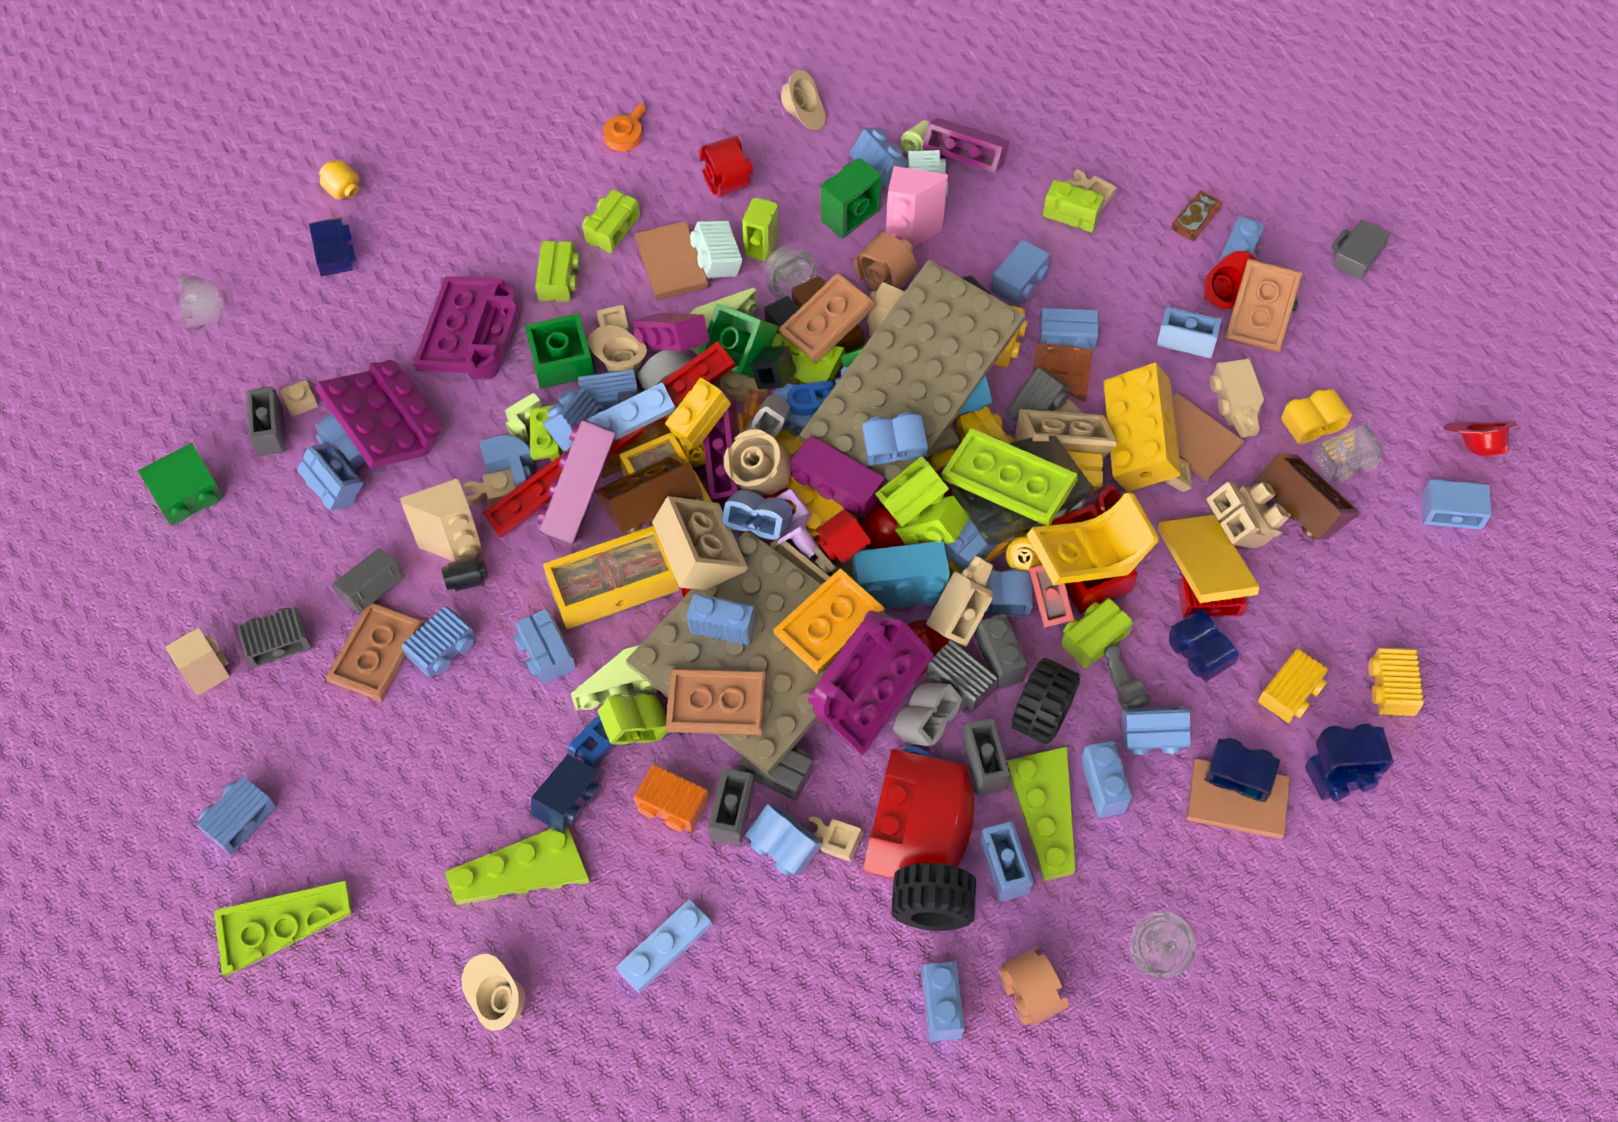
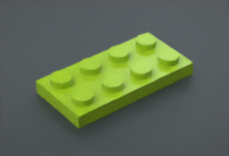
(1009, 477)

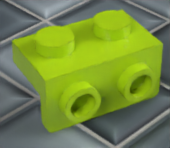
(541, 442)

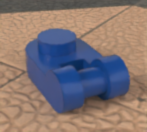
(803, 397)
(595, 732)

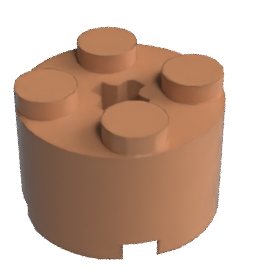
(886, 261)
(1033, 986)

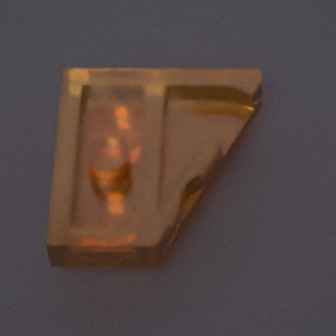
(1068, 364)

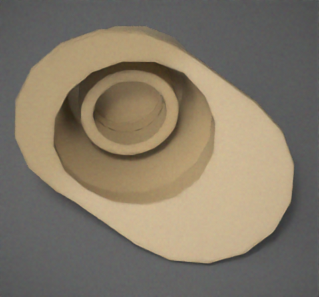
(802, 100)
(617, 348)
(492, 992)

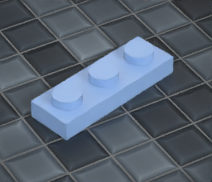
(636, 411)
(664, 946)

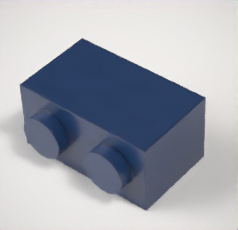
(565, 794)

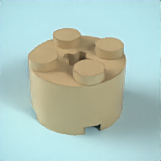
(758, 463)

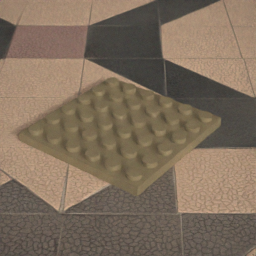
(775, 590)

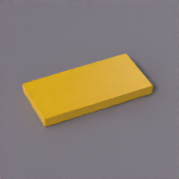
(1208, 558)

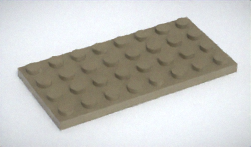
(918, 361)

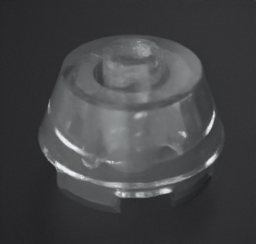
(787, 269)
(199, 302)
(1162, 945)

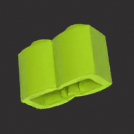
(633, 719)

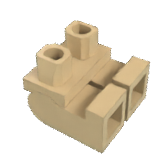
(1248, 514)

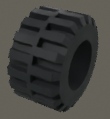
(1045, 700)
(934, 896)

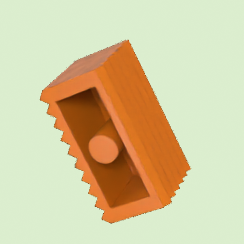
(671, 799)

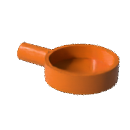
(624, 131)

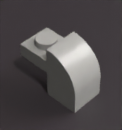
(661, 367)

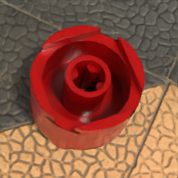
(725, 166)

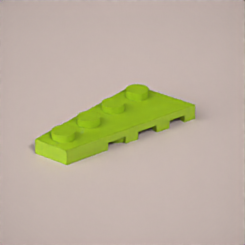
(806, 369)
(1045, 806)
(531, 864)
(271, 924)

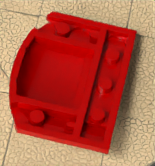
(920, 815)

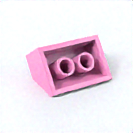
(915, 204)

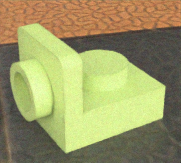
(519, 416)

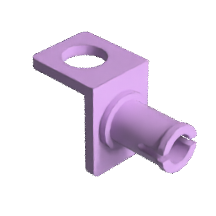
(797, 529)

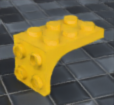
(1097, 547)

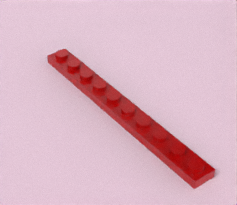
(533, 493)

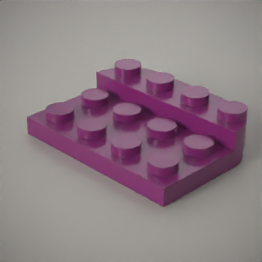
(469, 327)
(382, 413)
(869, 679)

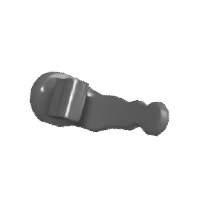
(1129, 691)

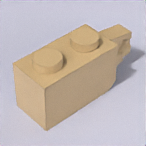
(1238, 395)
(963, 603)

